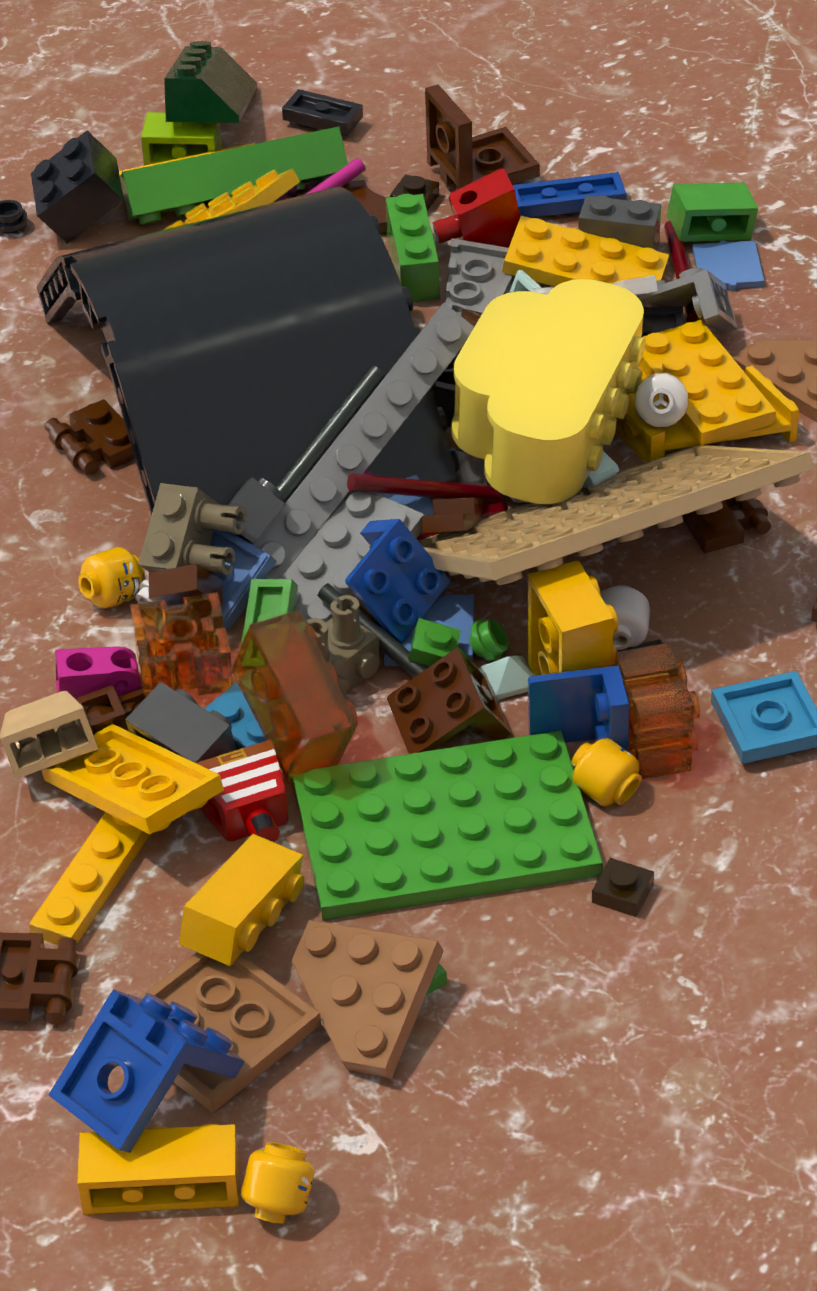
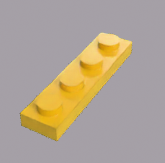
(88, 880)

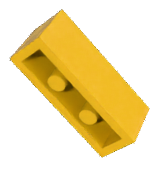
(241, 900)
(162, 1171)

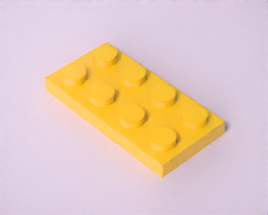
(247, 196)
(563, 254)
(719, 392)
(135, 780)

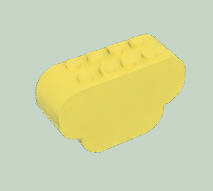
(547, 385)

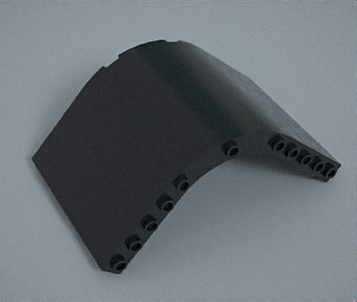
(248, 339)

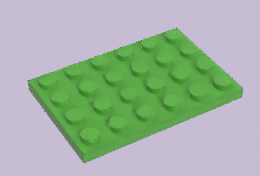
(444, 825)

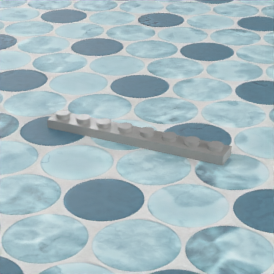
(363, 438)

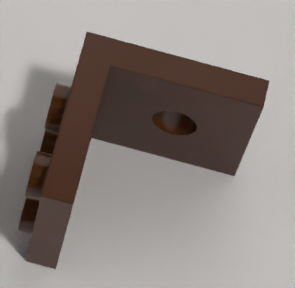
(466, 157)

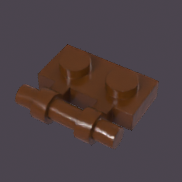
(102, 431)
(725, 527)
(20, 965)

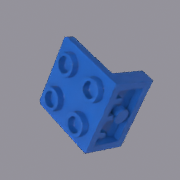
(396, 577)
(580, 704)

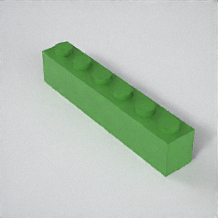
(200, 179)

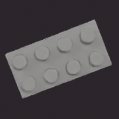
(340, 547)

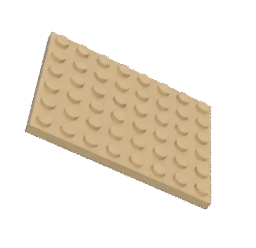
(613, 509)

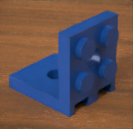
(151, 1047)

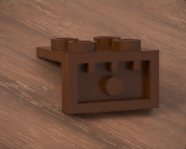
(445, 702)

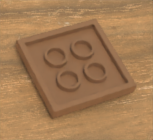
(245, 1007)

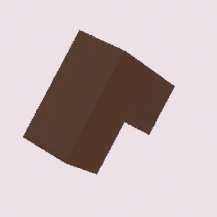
(183, 582)

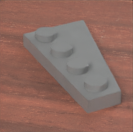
(475, 275)

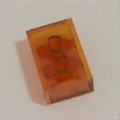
(294, 694)

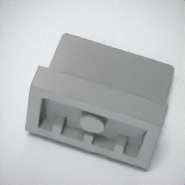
(697, 288)

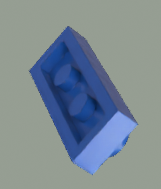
(566, 195)

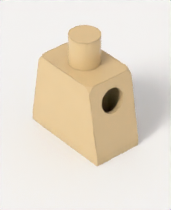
(46, 733)

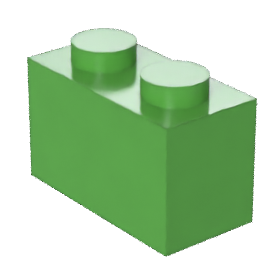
(712, 211)

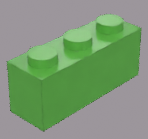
(413, 246)

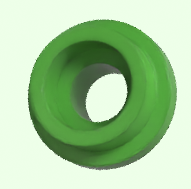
(488, 639)

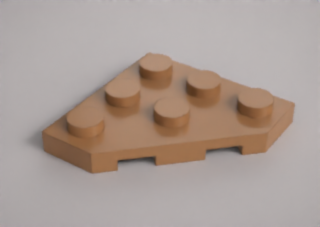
(789, 366)
(366, 989)

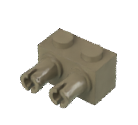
(184, 529)
(347, 644)

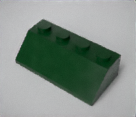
(207, 86)

